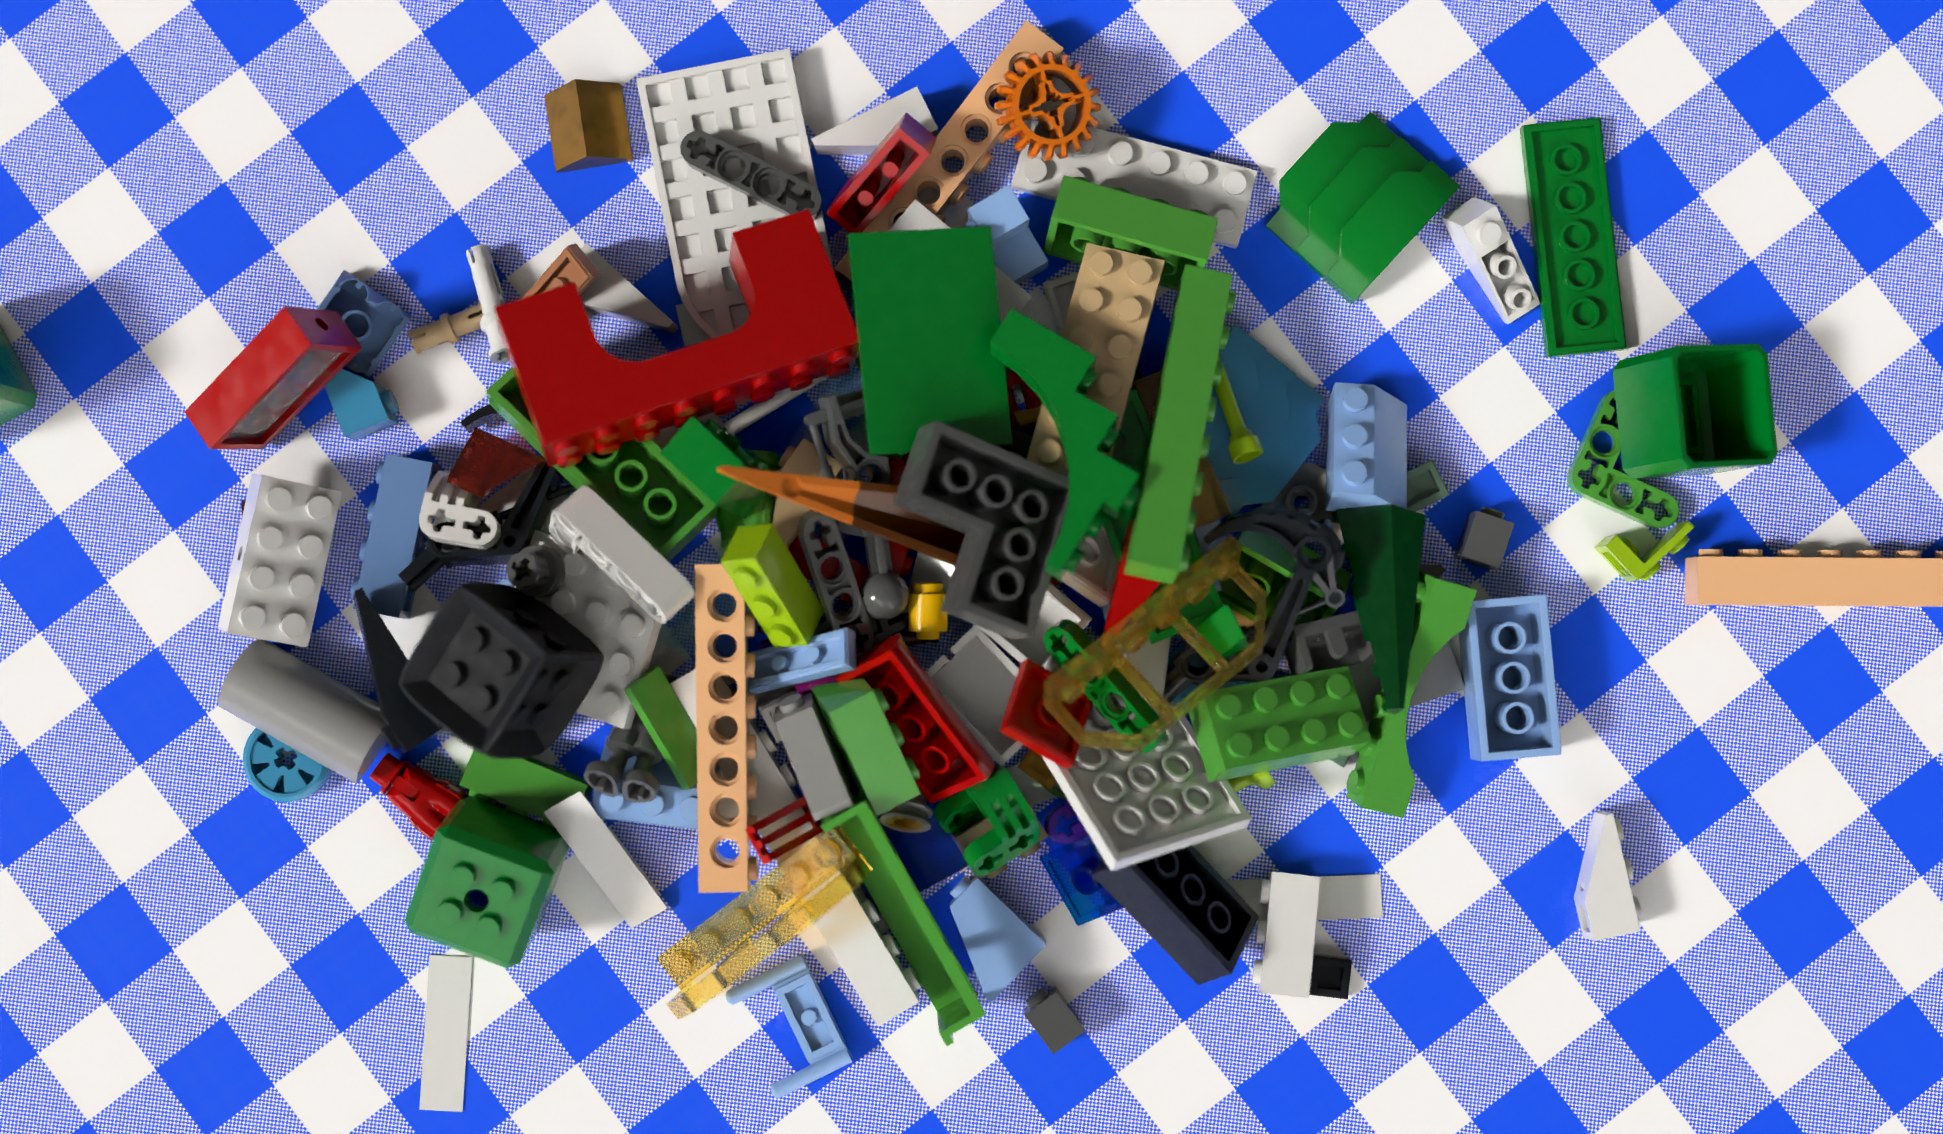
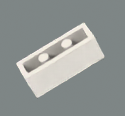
(1287, 934)

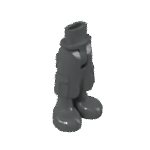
(624, 744)

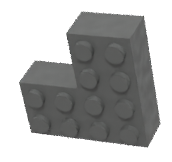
(1008, 520)

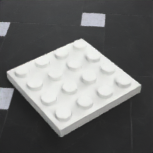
(612, 623)
(1151, 800)

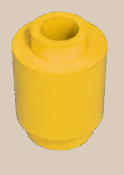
(925, 612)

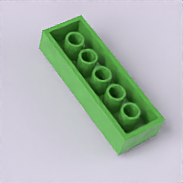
(630, 480)

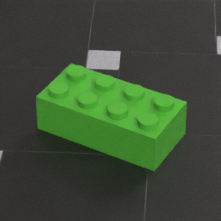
(1129, 224)
(1279, 724)

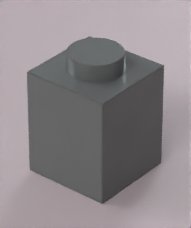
(1484, 538)
(1053, 1018)

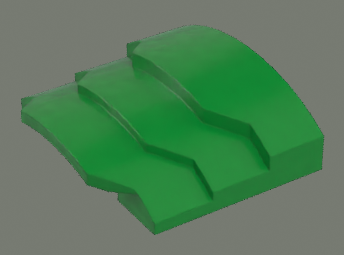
(1357, 202)

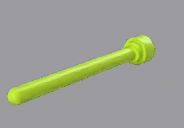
(1243, 444)

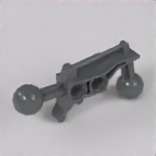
(884, 590)

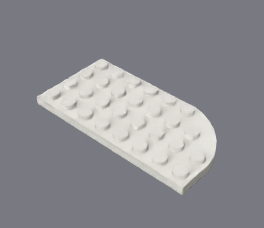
(752, 107)

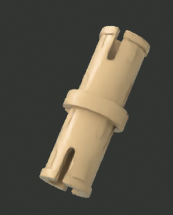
(446, 329)

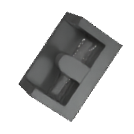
(1327, 644)

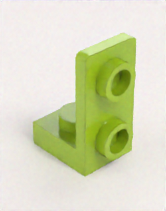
(1623, 553)

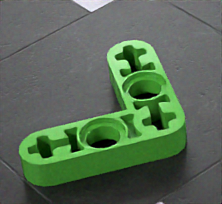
(1607, 478)

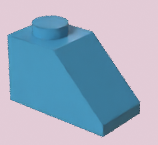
(361, 405)

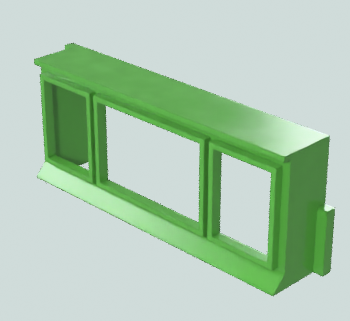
(910, 920)

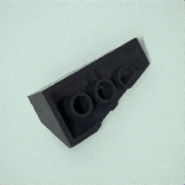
(404, 721)

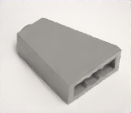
(814, 755)

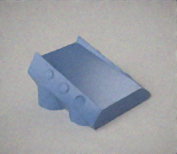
(369, 317)

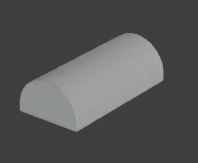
(304, 709)

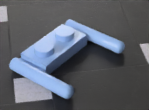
(807, 1016)

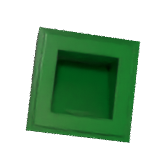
(1223, 632)

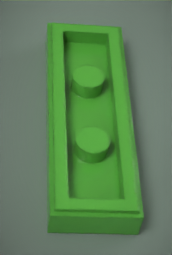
(666, 723)

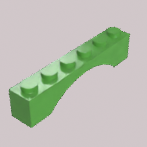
(1383, 770)

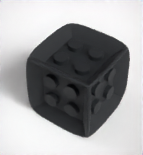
(500, 670)

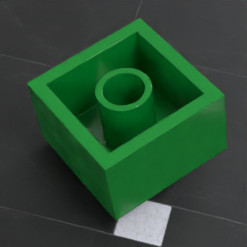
(706, 446)

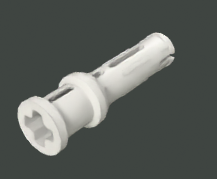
(490, 296)

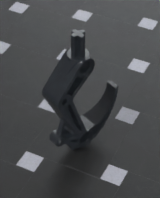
(516, 532)
(1293, 532)

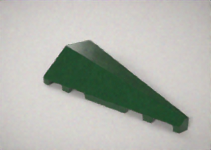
(1385, 565)

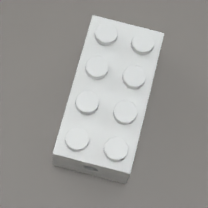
(279, 560)

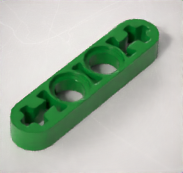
(1100, 689)

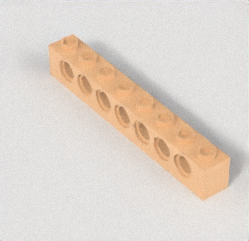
(954, 142)
(714, 871)

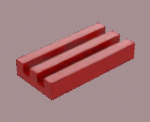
(760, 843)

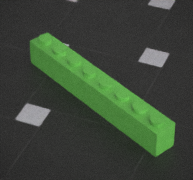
(1179, 425)

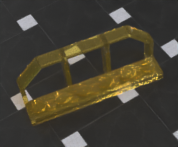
(1133, 633)
(753, 910)

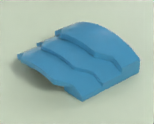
(1276, 409)

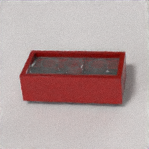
(273, 378)

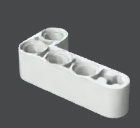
(623, 554)

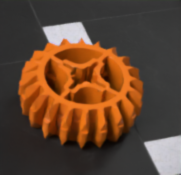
(1044, 88)

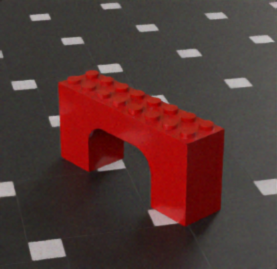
(593, 401)

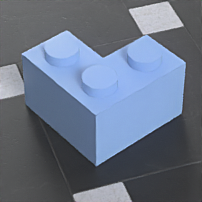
(1013, 243)

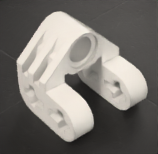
(452, 504)

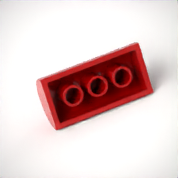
(932, 730)

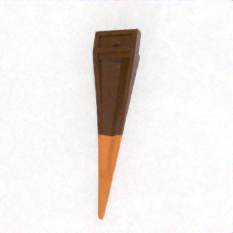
(860, 505)

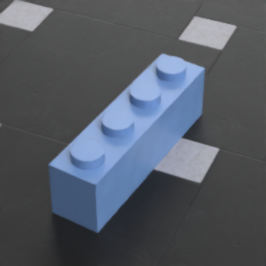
(394, 534)

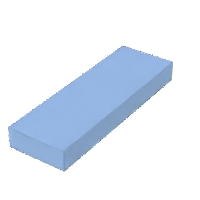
(786, 666)

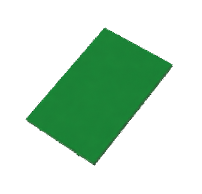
(926, 335)

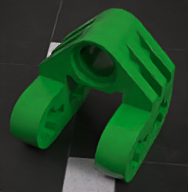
(1004, 808)

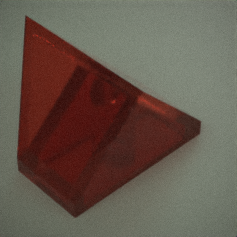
(489, 462)

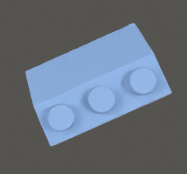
(1365, 448)
(669, 808)

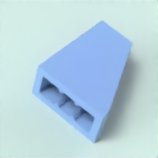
(993, 934)

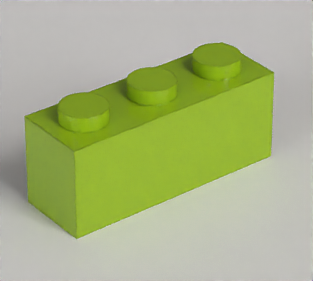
(772, 585)

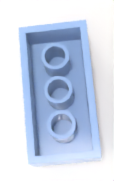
(1509, 679)

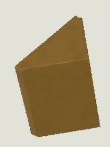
(588, 125)

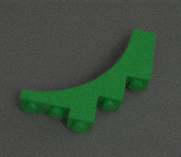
(1058, 375)

